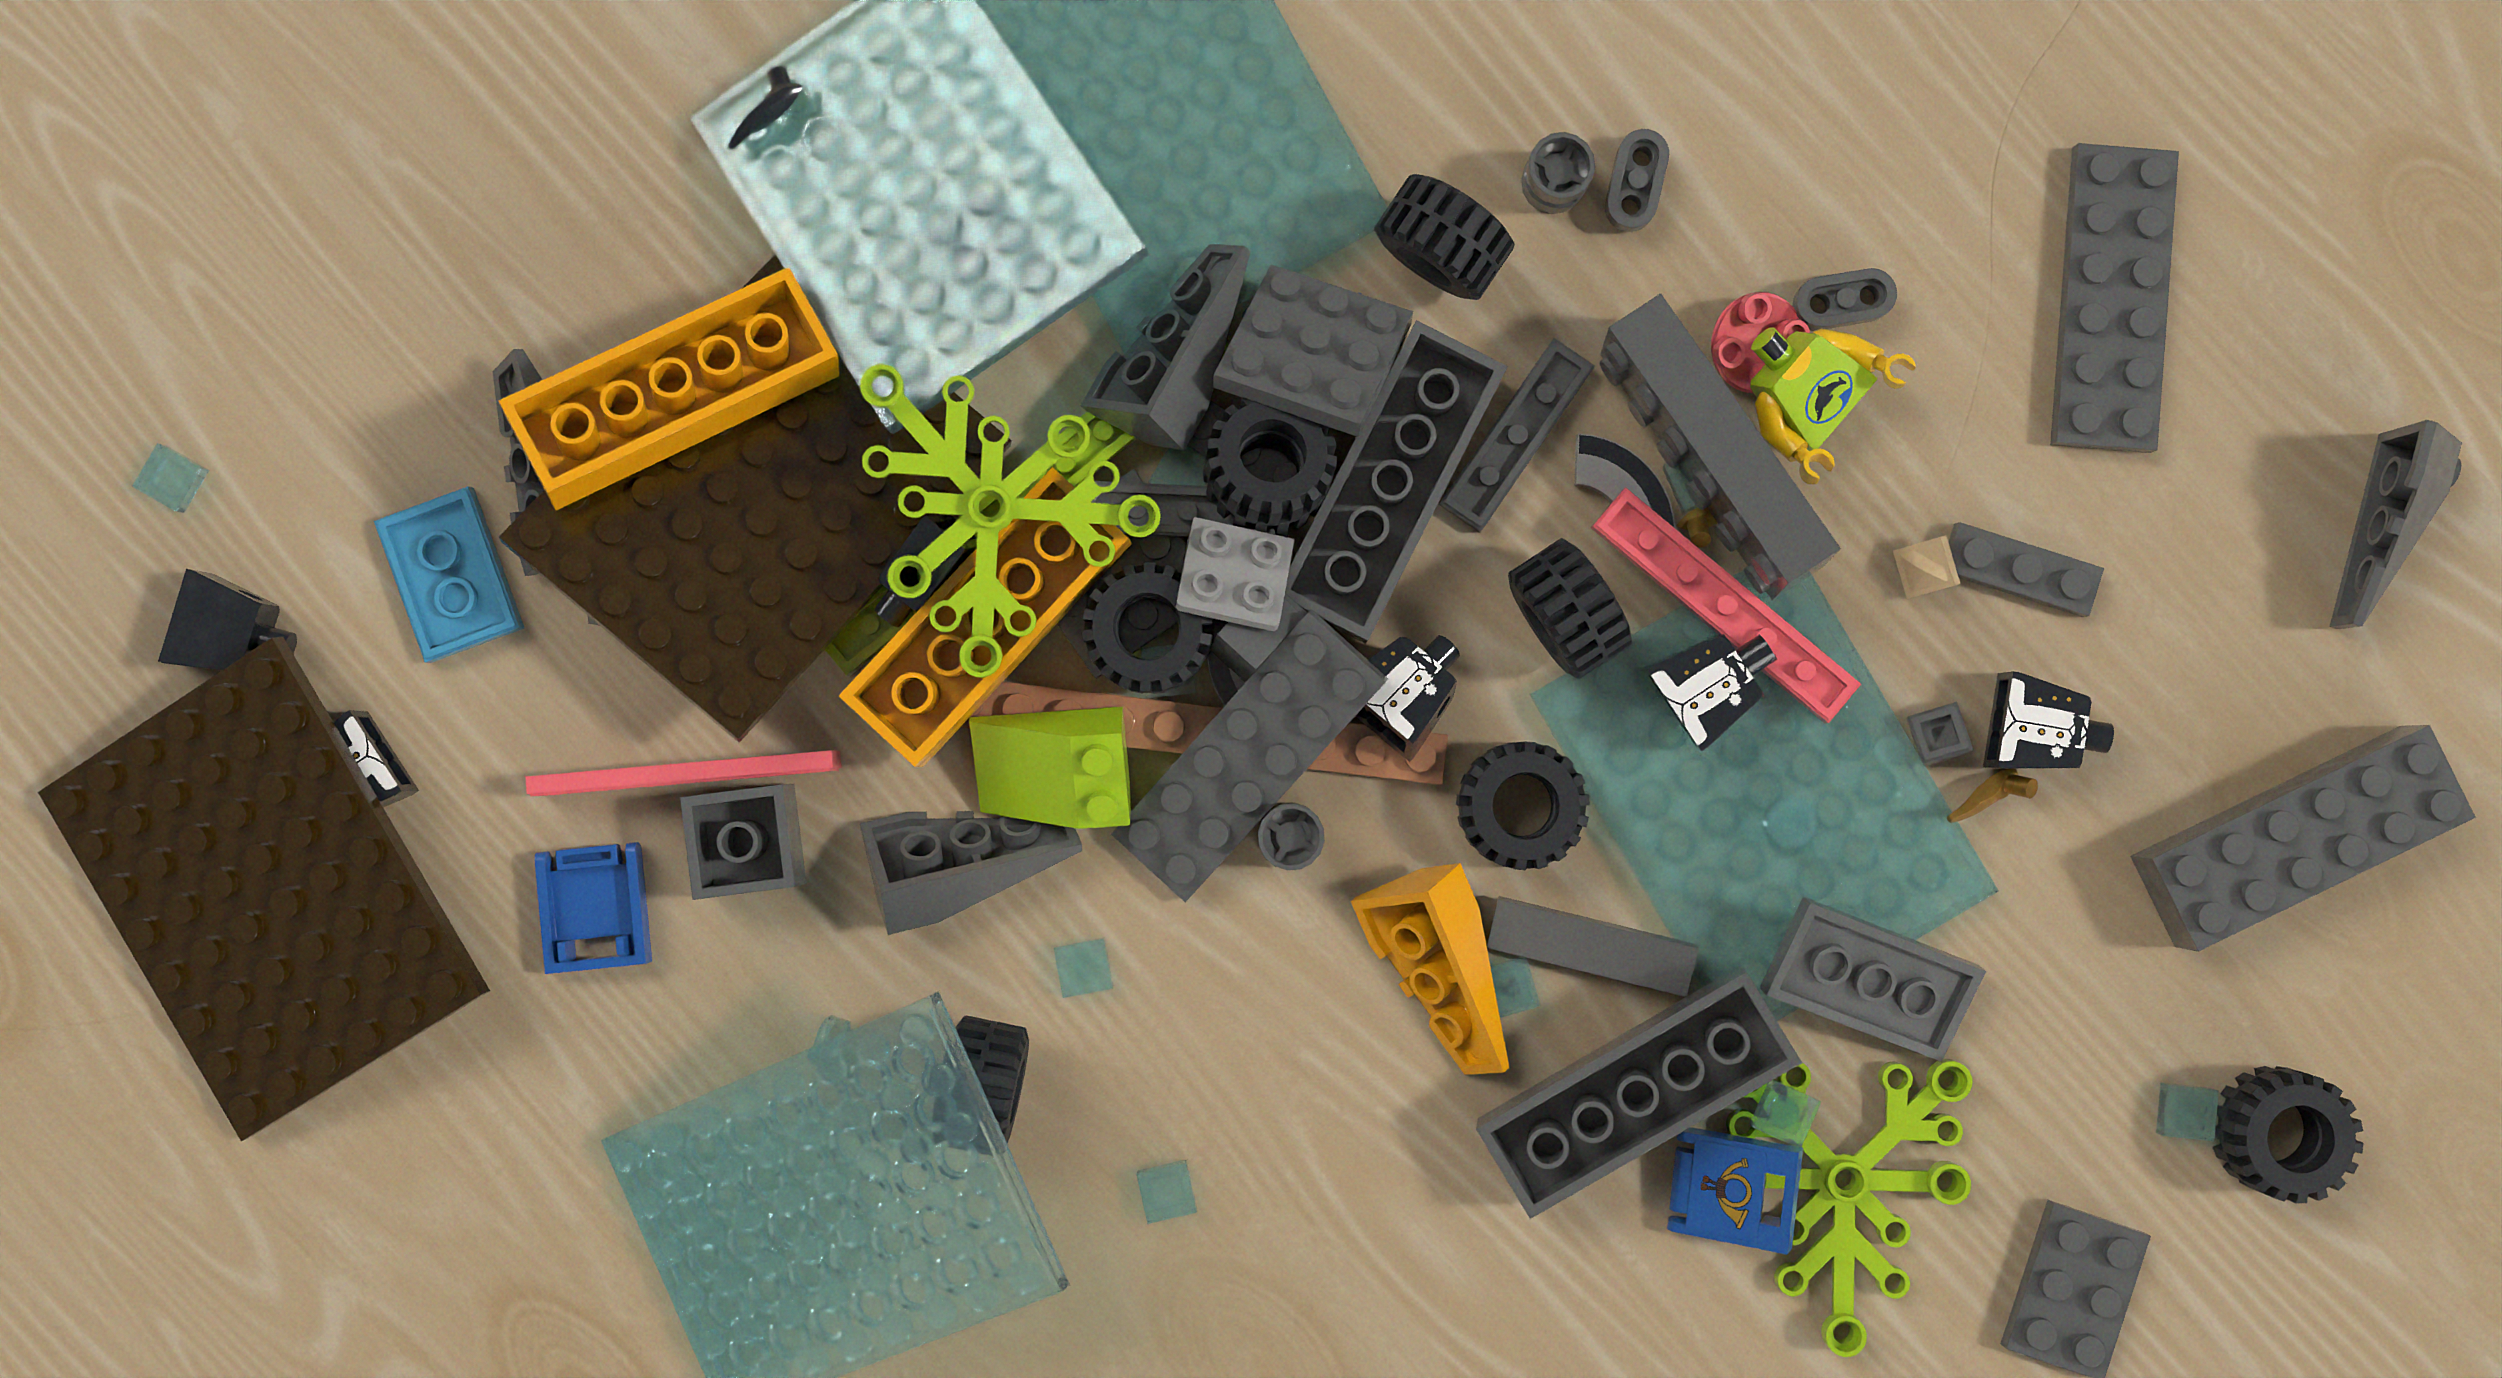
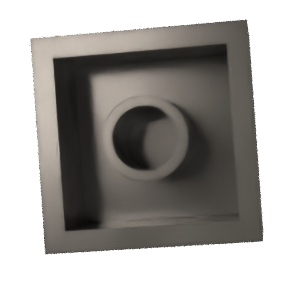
(743, 841)

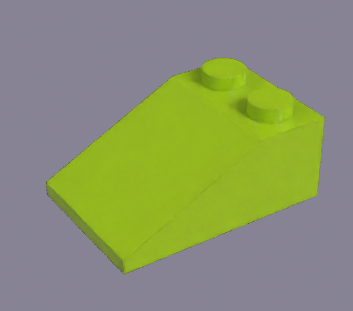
(1054, 767)

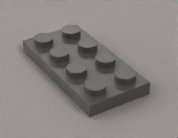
(1872, 979)

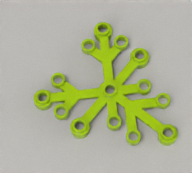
(947, 459)
(1843, 1240)

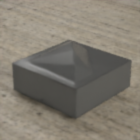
(1939, 734)

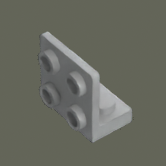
(1234, 574)

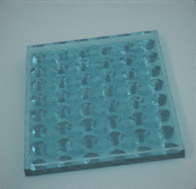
(1197, 133)
(921, 193)
(1697, 816)
(837, 1204)

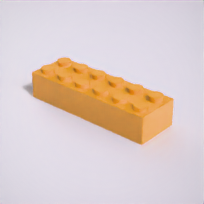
(671, 388)
(916, 683)

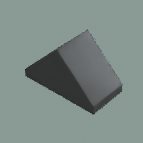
(1247, 647)

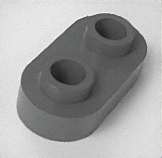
(1637, 182)
(1842, 298)

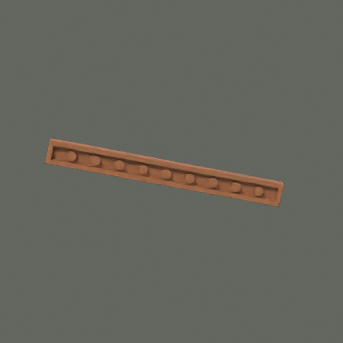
(1175, 725)

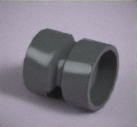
(1558, 173)
(1291, 836)

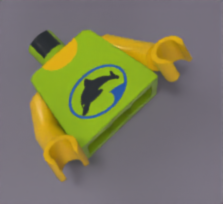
(1812, 387)

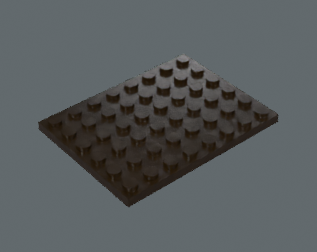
(744, 547)
(263, 889)

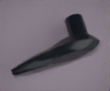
(771, 108)

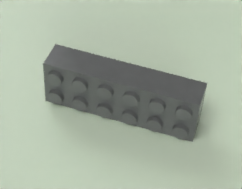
(1717, 448)
(1392, 480)
(2302, 837)
(1637, 1091)

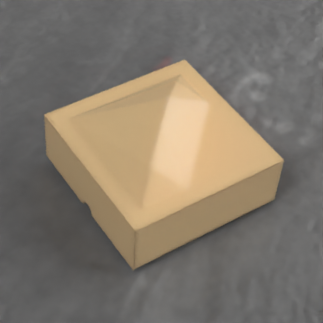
(1926, 567)

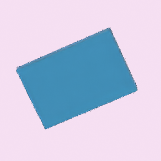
(449, 574)

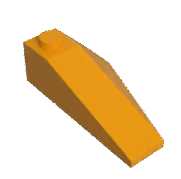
(1438, 946)

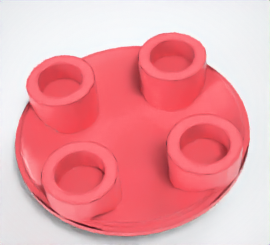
(1738, 329)

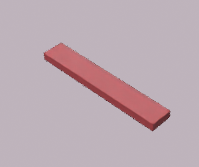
(1724, 603)
(683, 773)

